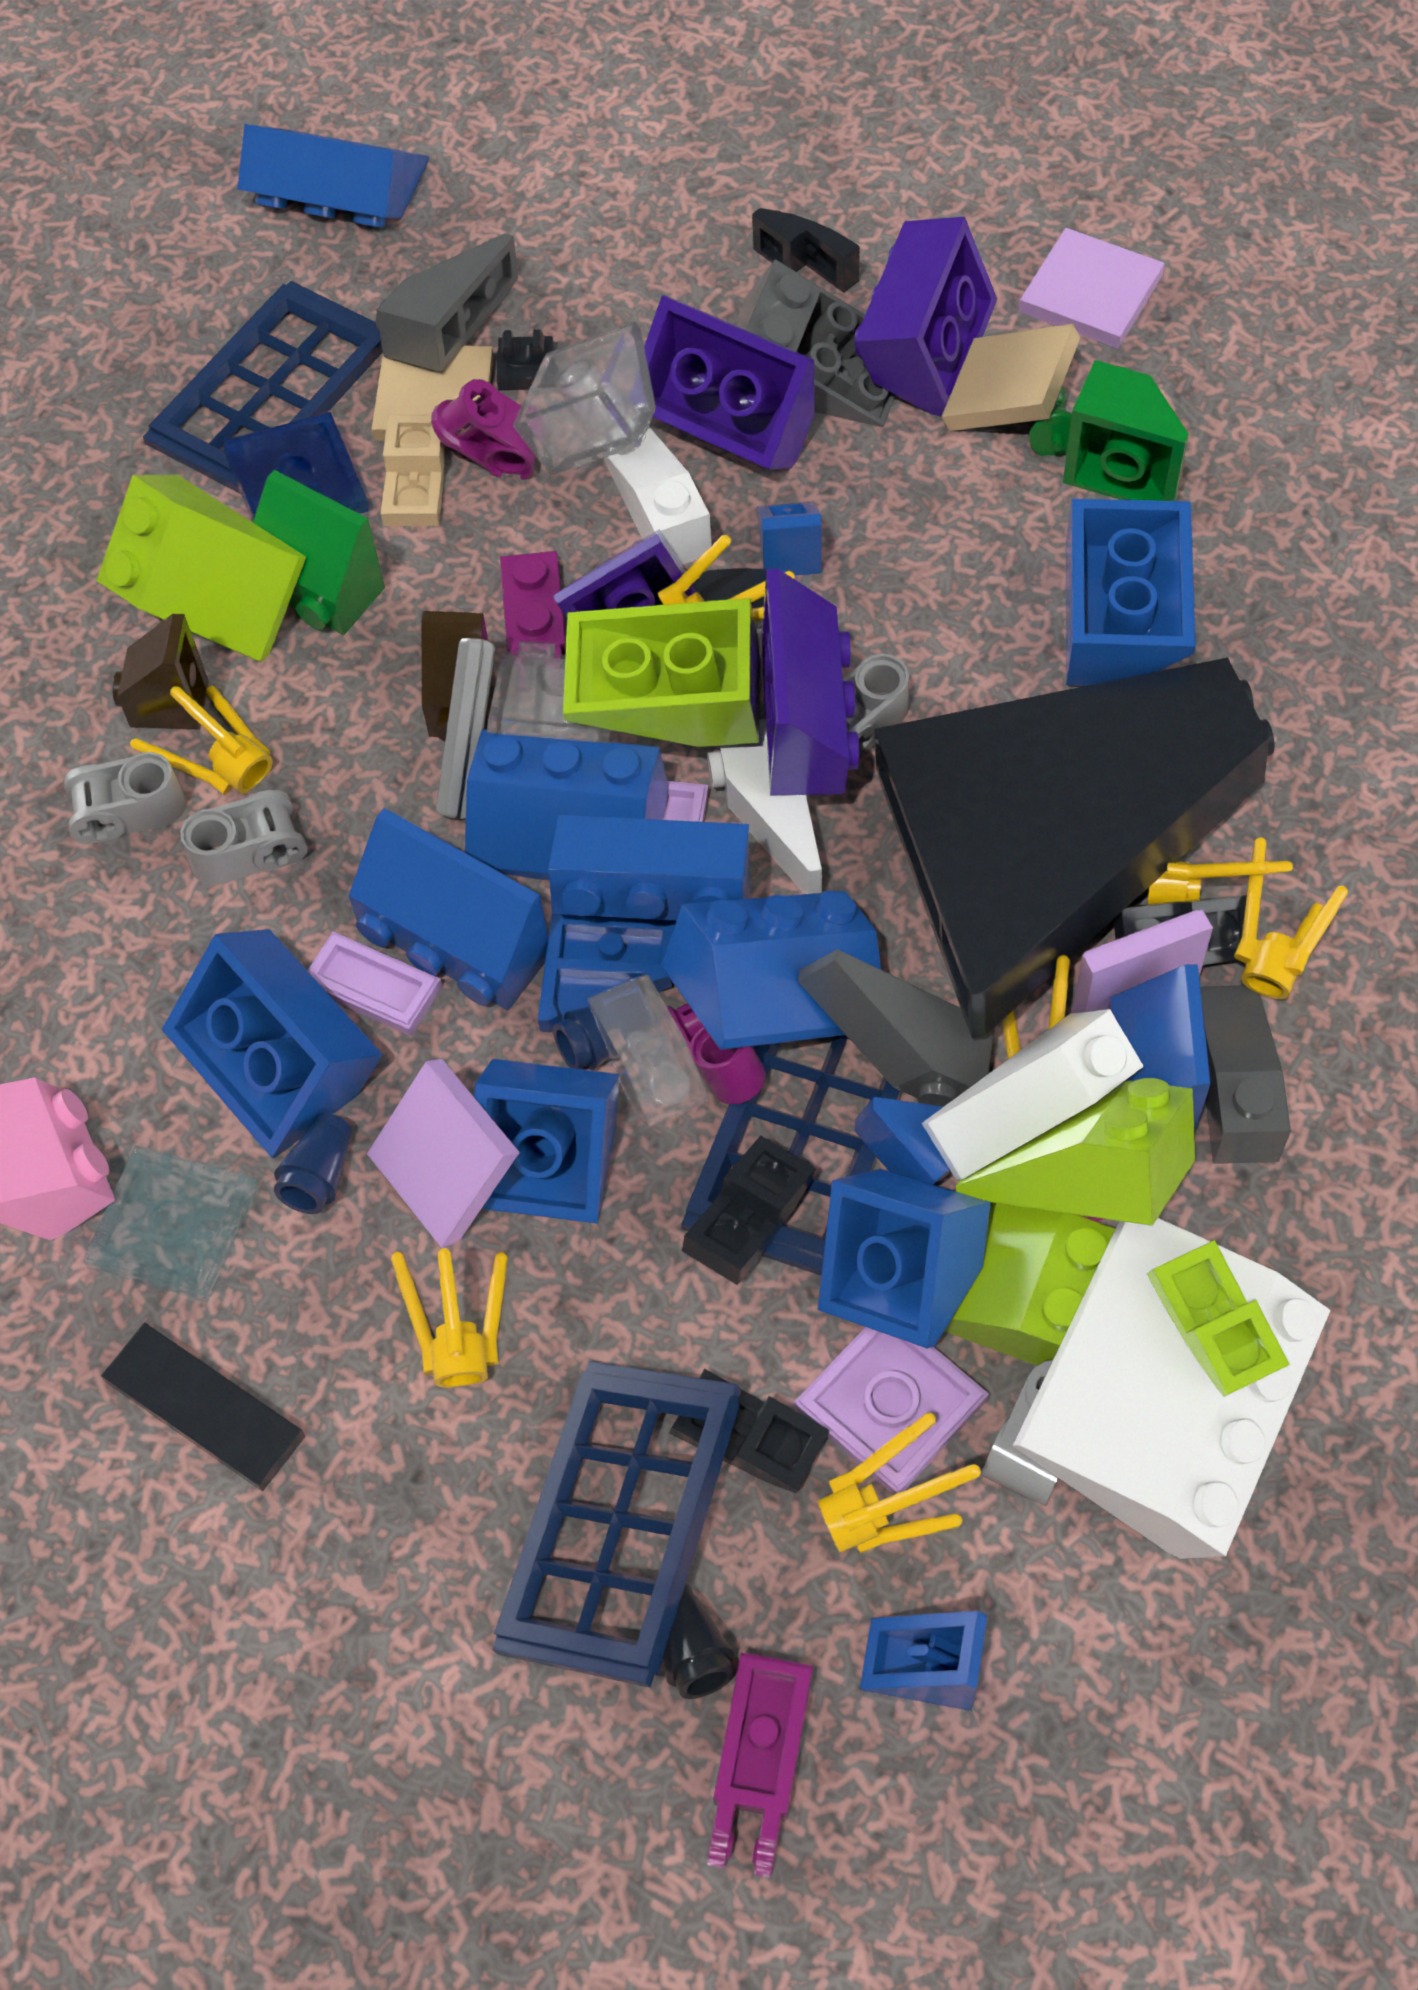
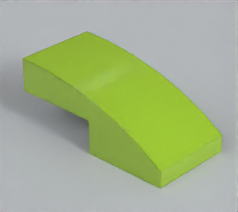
(1216, 1320)

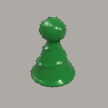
(1051, 435)

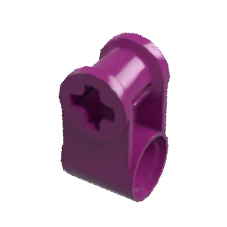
(488, 429)
(731, 1073)

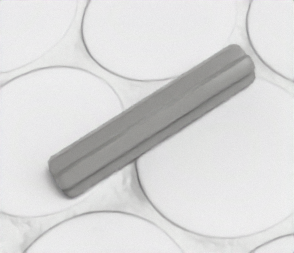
(464, 723)

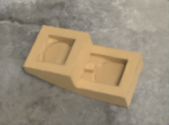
(413, 472)

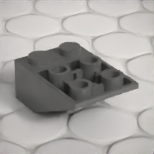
(822, 327)

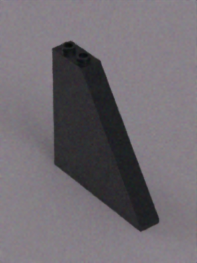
(1060, 812)

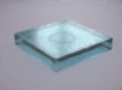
(171, 1223)

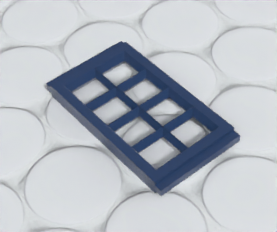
(329, 316)
(790, 1244)
(579, 1647)

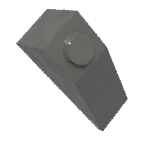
(446, 304)
(901, 1029)
(1246, 1078)

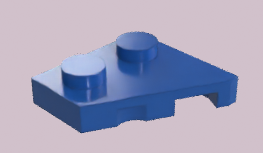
(596, 955)

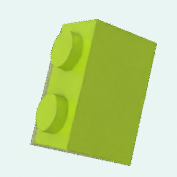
(200, 559)
(666, 671)
(1104, 1162)
(1030, 1281)

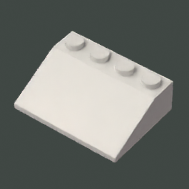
(1138, 1416)

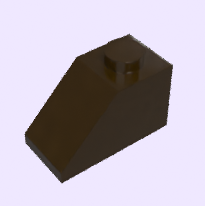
(439, 650)
(151, 668)

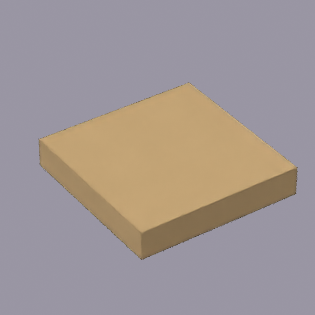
(1011, 378)
(417, 390)

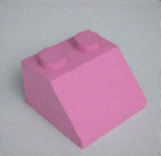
(47, 1160)

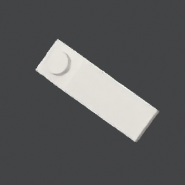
(662, 497)
(777, 822)
(1033, 1091)

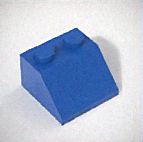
(1168, 1031)
(564, 1135)
(900, 1254)

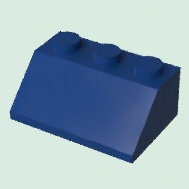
(328, 174)
(1127, 588)
(527, 781)
(645, 865)
(448, 912)
(744, 960)
(268, 1038)

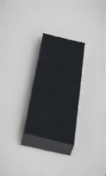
(203, 1406)

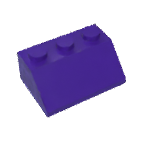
(926, 312)
(729, 385)
(805, 691)

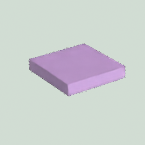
(1092, 287)
(1139, 958)
(442, 1152)
(880, 1390)

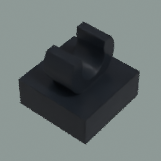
(520, 359)

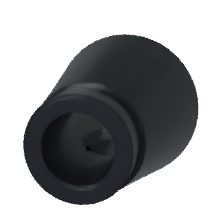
(696, 1652)

